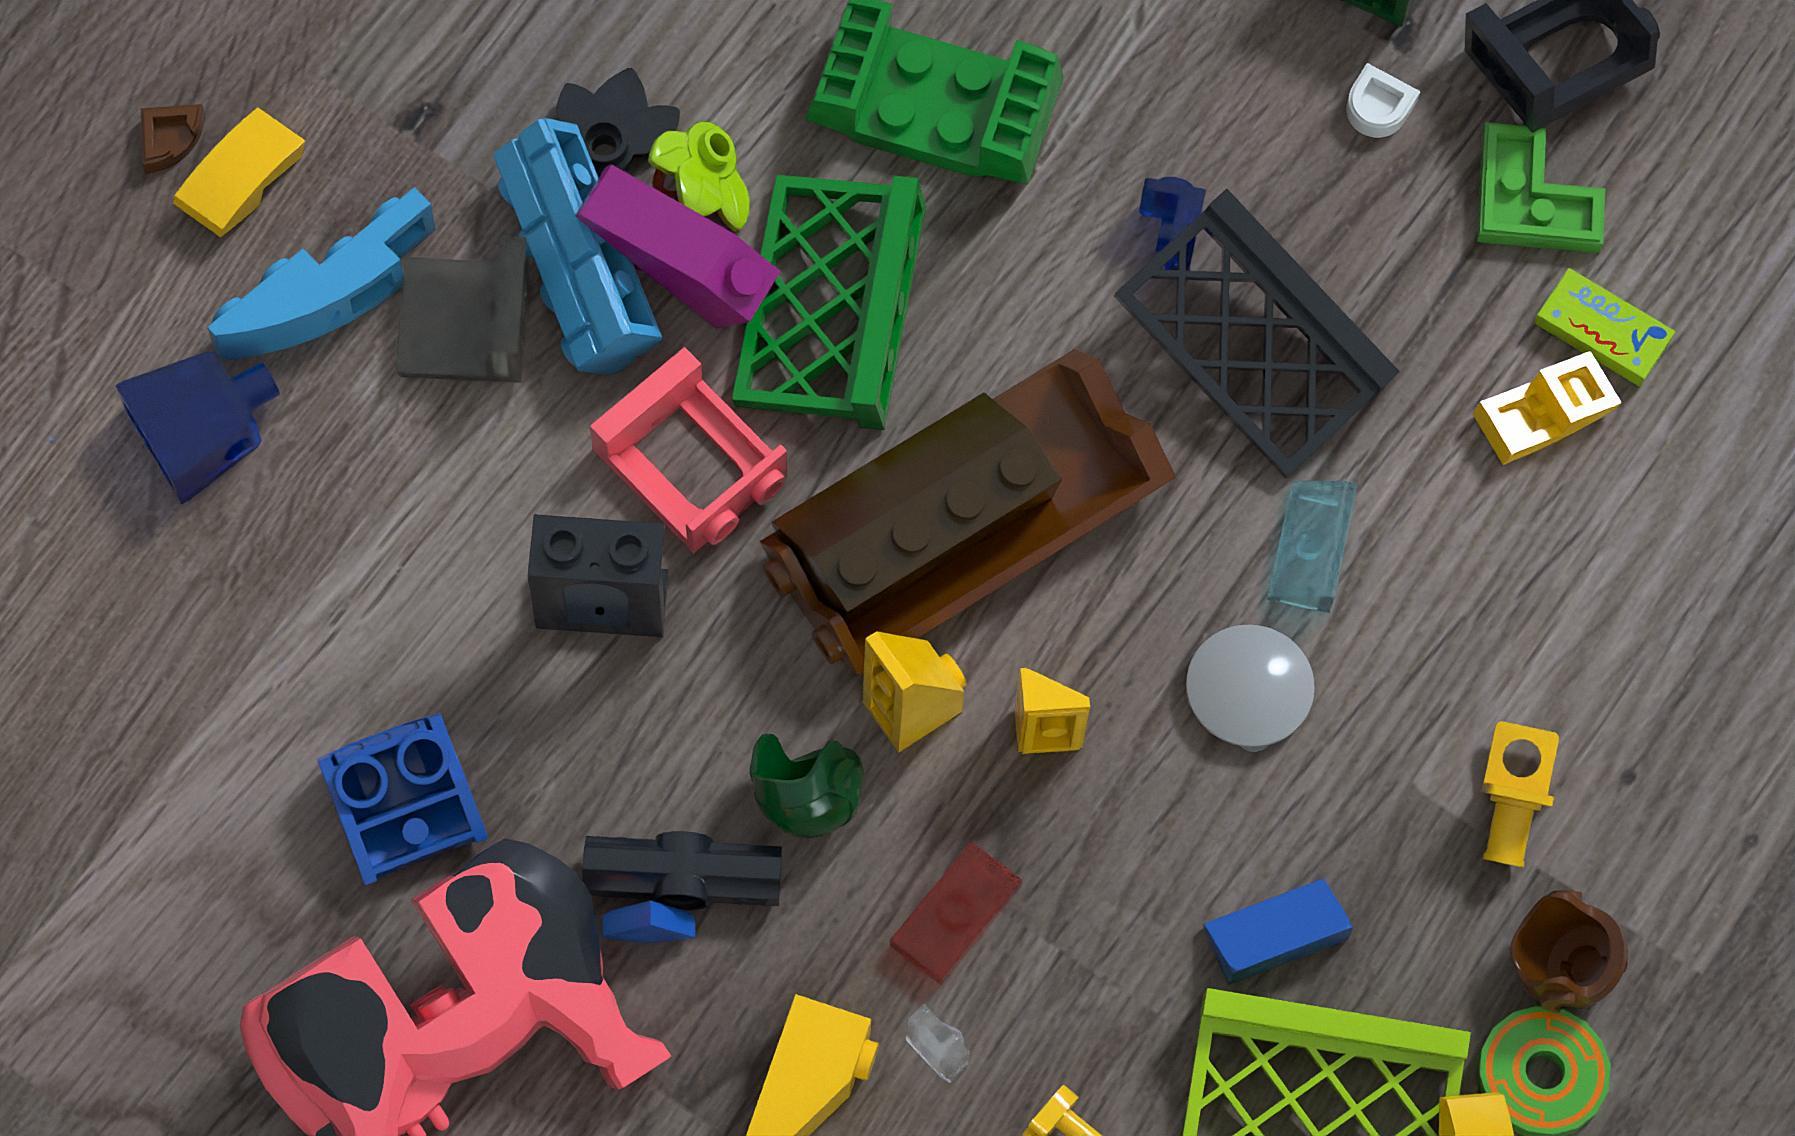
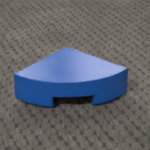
(648, 923)

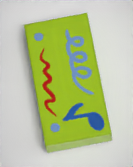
(1606, 326)

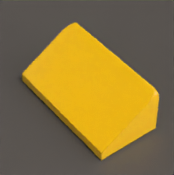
(1048, 715)

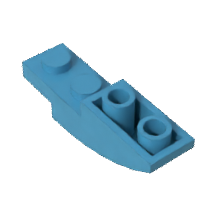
(308, 300)

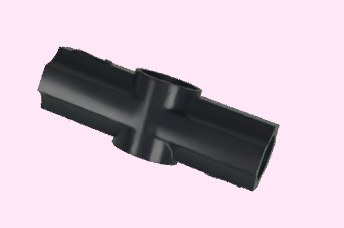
(682, 870)

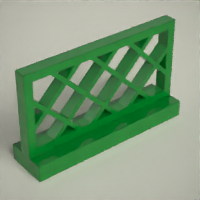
(883, 305)

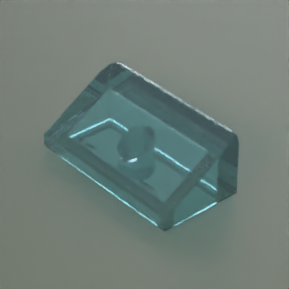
(1312, 543)

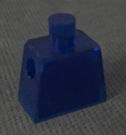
(197, 418)

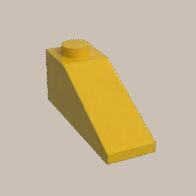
(909, 687)
(812, 1068)

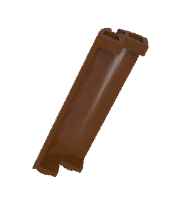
(1104, 468)

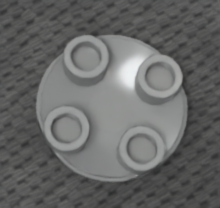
(1250, 686)

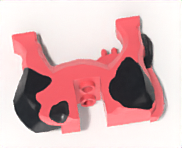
(528, 953)

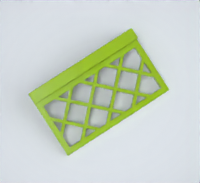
(1323, 1031)

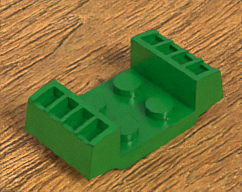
(935, 97)

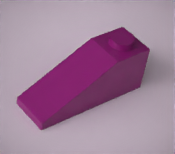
(679, 248)

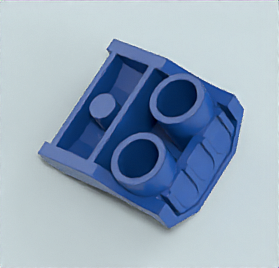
(401, 797)

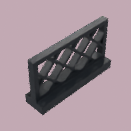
(1294, 295)

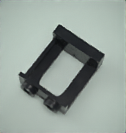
(1500, 54)
(596, 567)

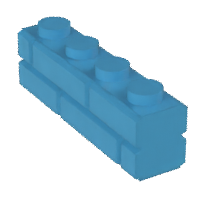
(582, 275)

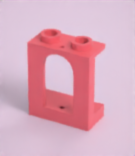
(681, 386)

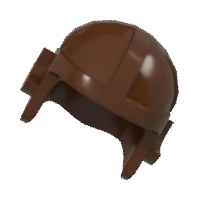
(1568, 952)

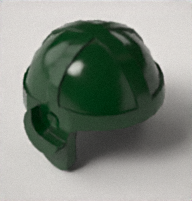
(809, 792)

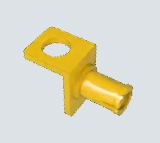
(1516, 796)

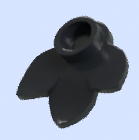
(616, 117)

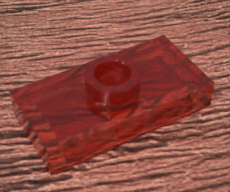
(956, 913)

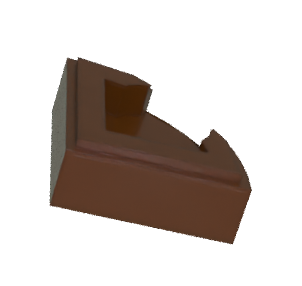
(169, 134)

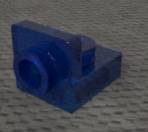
(1177, 205)

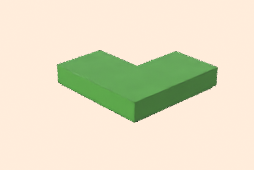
(1524, 210)

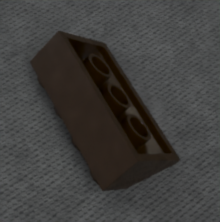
(918, 507)

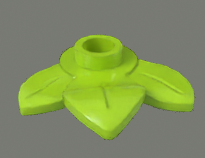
(704, 171)

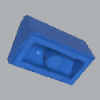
(1277, 931)

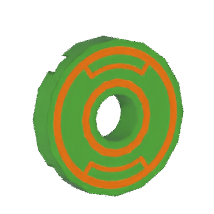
(1570, 1046)

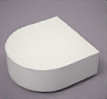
(1379, 103)

